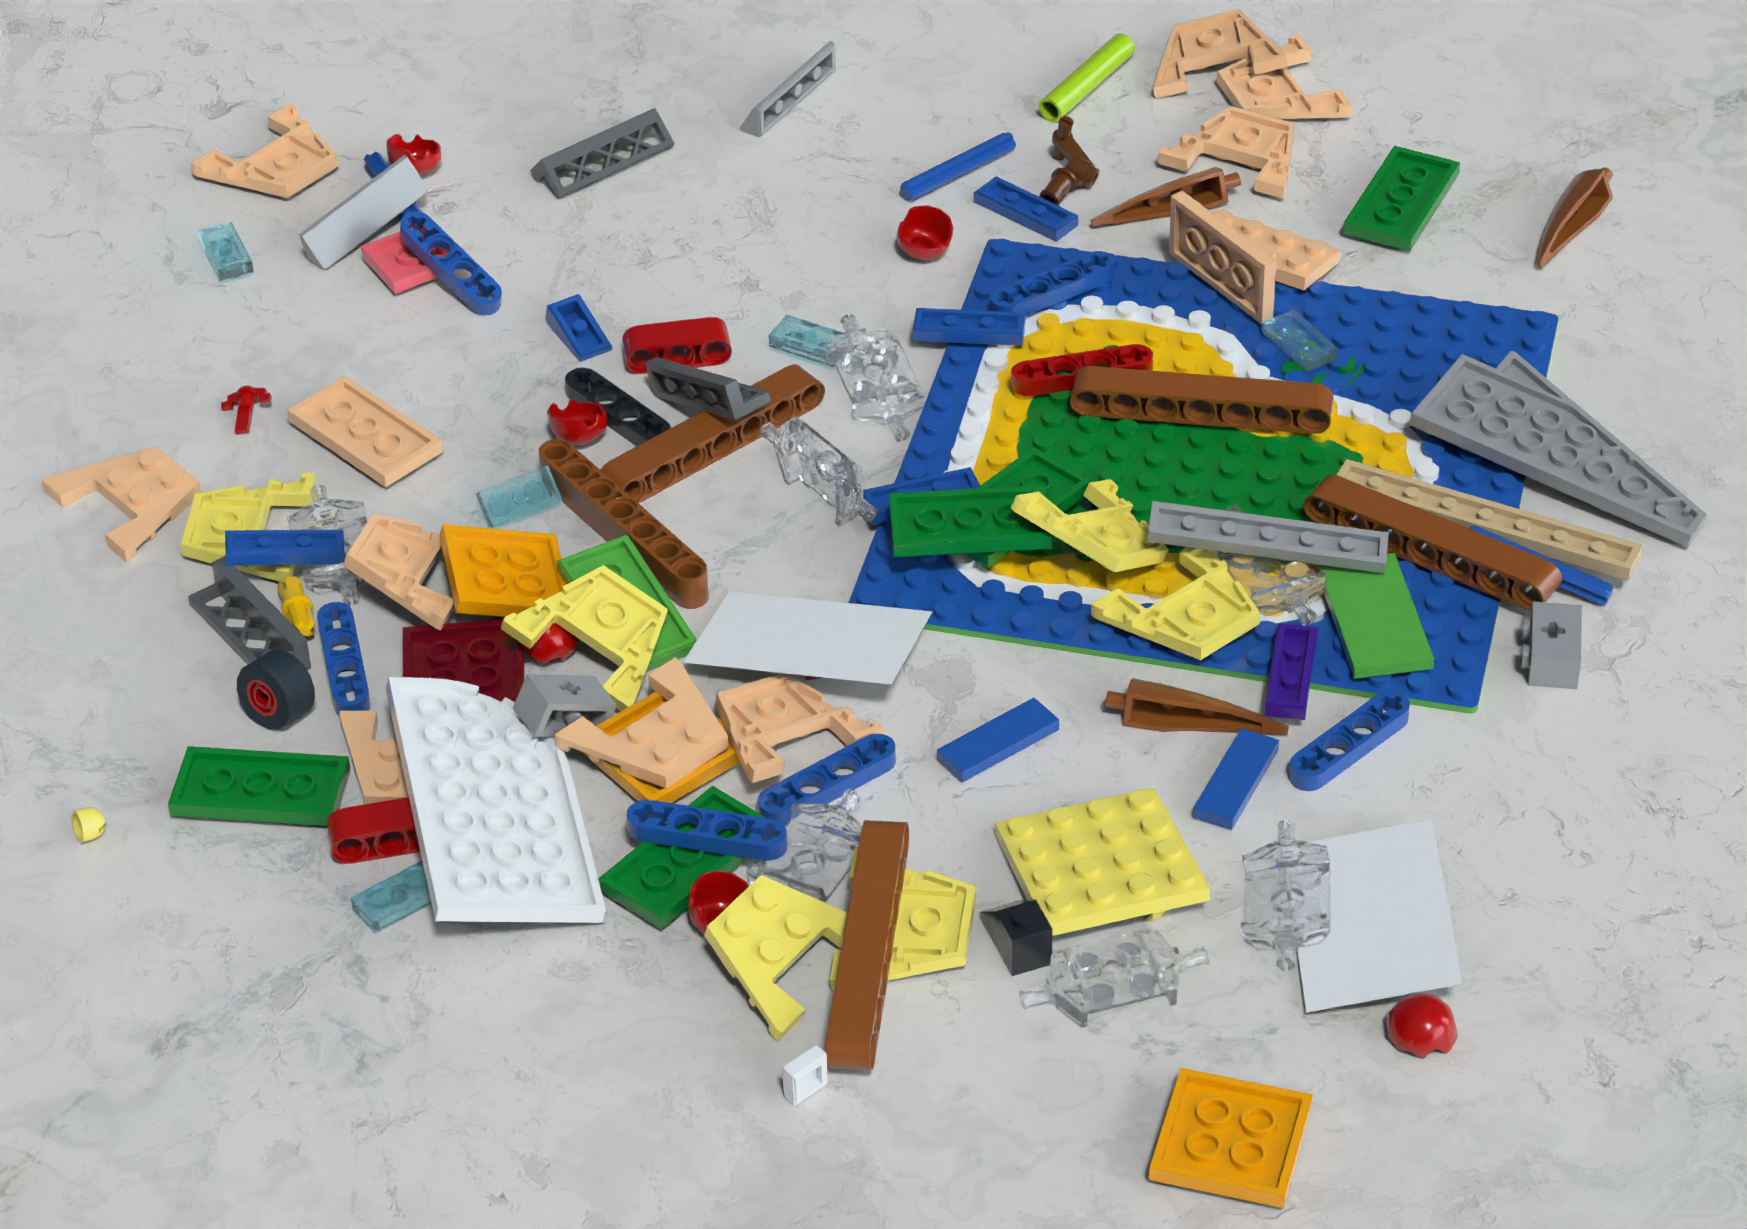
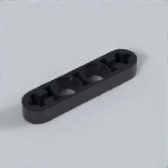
(589, 386)

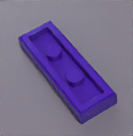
(1291, 671)

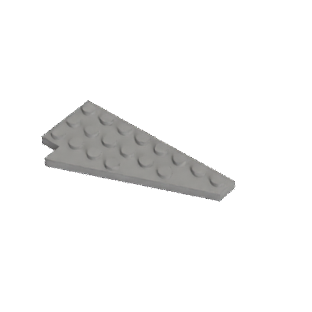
(1540, 432)

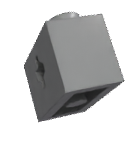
(1553, 645)
(564, 697)

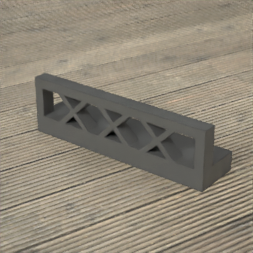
(602, 146)
(704, 389)
(247, 603)

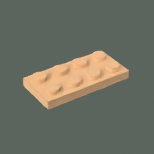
(1222, 257)
(1297, 258)
(365, 431)

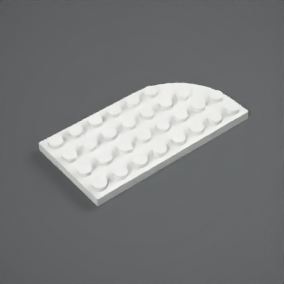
(491, 809)

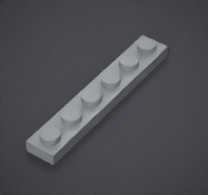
(1268, 537)

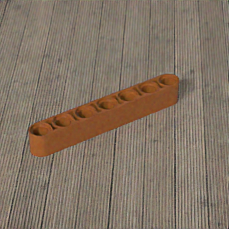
(1202, 399)
(711, 437)
(617, 514)
(1436, 542)
(867, 946)

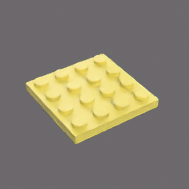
(1102, 861)

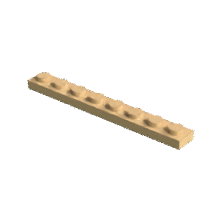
(1539, 533)

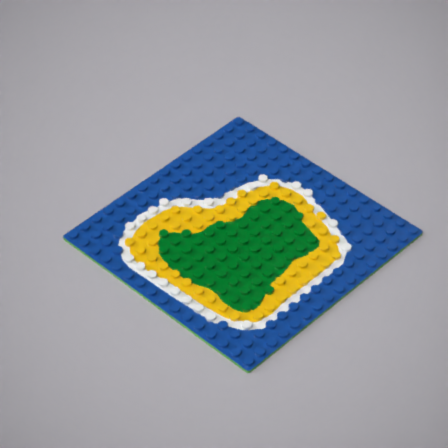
(1194, 329)

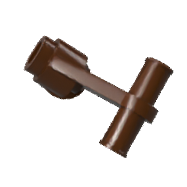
(1079, 170)

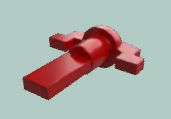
(245, 397)

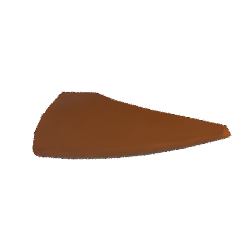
(1206, 187)
(1575, 210)
(1176, 709)

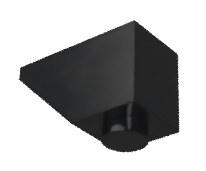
(1020, 935)

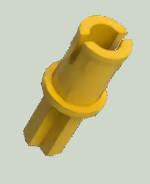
(296, 605)

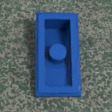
(577, 328)

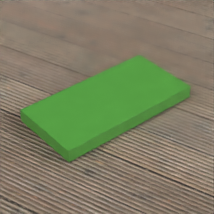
(626, 561)
(1376, 620)

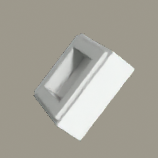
(805, 1075)

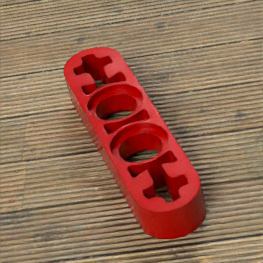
(1029, 377)

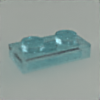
(225, 251)
(803, 338)
(1300, 340)
(518, 497)
(393, 898)

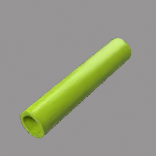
(1086, 77)

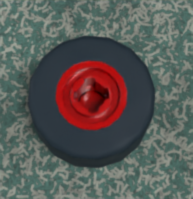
(275, 689)

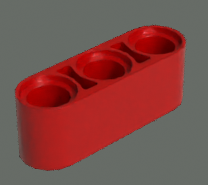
(687, 342)
(372, 831)

